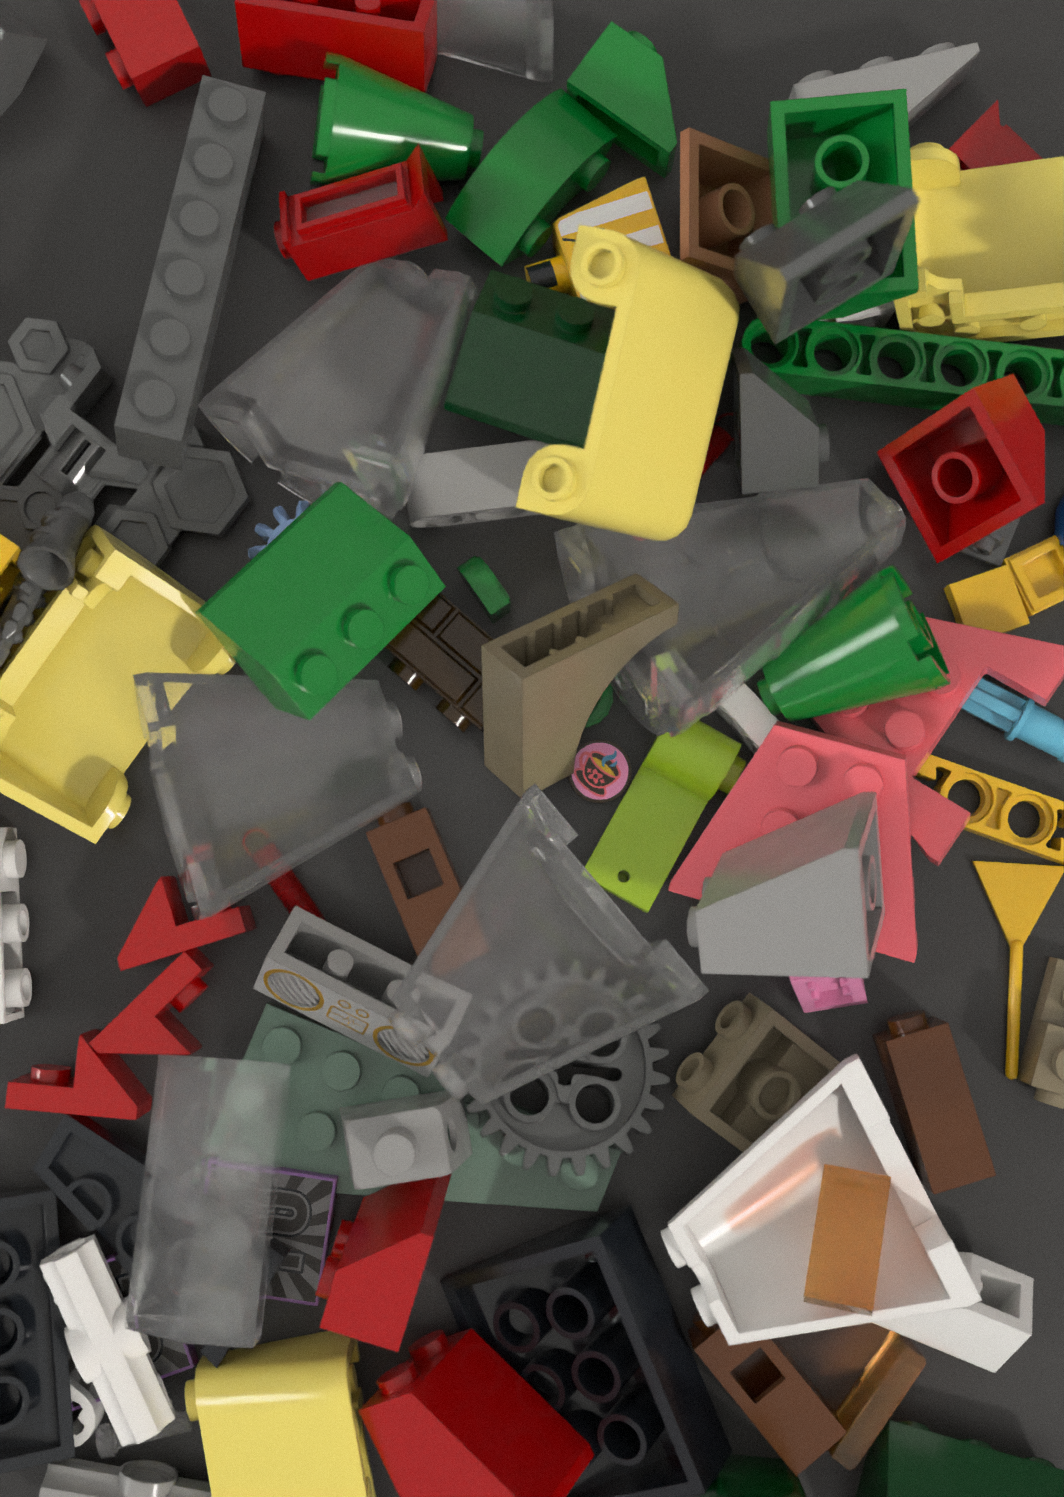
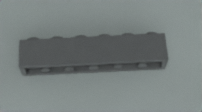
(190, 275)

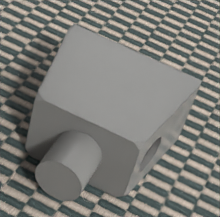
(405, 1139)

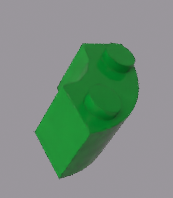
(531, 177)

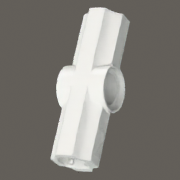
(101, 1347)

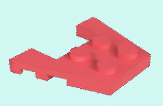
(919, 721)
(797, 776)

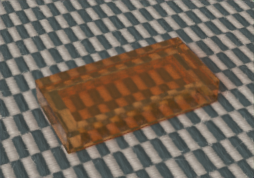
(847, 1240)
(876, 1397)

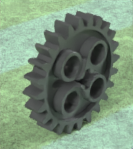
(559, 1129)

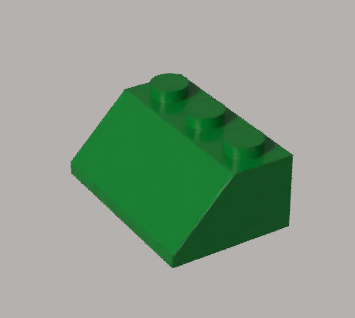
(833, 144)
(321, 601)

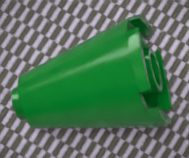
(378, 122)
(857, 654)

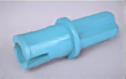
(1017, 717)

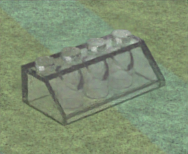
(208, 1200)

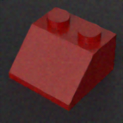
(970, 466)
(380, 1262)

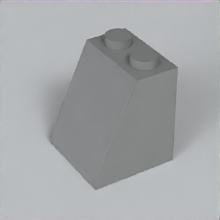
(797, 899)

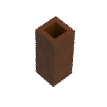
(415, 869)
(933, 1102)
(771, 1394)

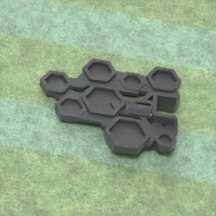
(52, 394)

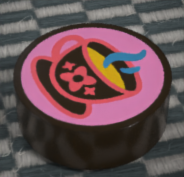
(600, 771)

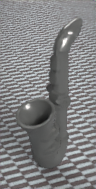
(45, 564)

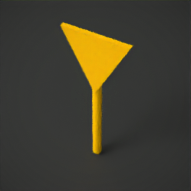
(1017, 898)

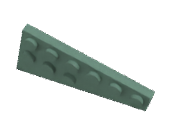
(340, 1072)

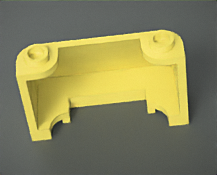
(986, 248)
(652, 395)
(70, 683)
(283, 1419)

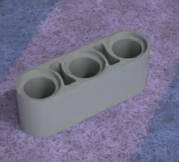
(470, 485)

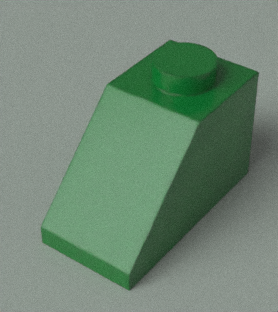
(628, 92)

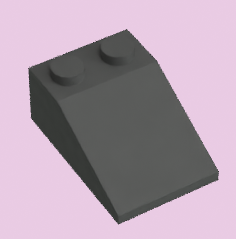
(824, 254)

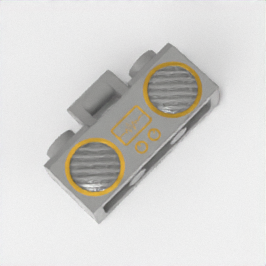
(340, 985)

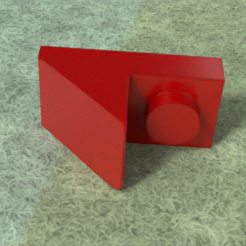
(166, 931)
(148, 1024)
(99, 1088)

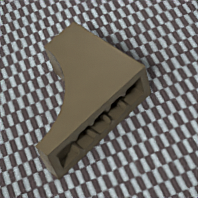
(553, 672)

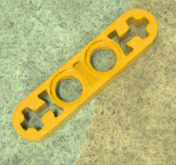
(996, 801)

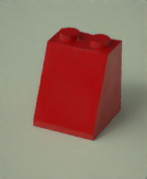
(469, 1426)

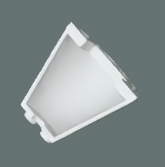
(757, 1219)

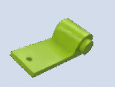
(662, 811)

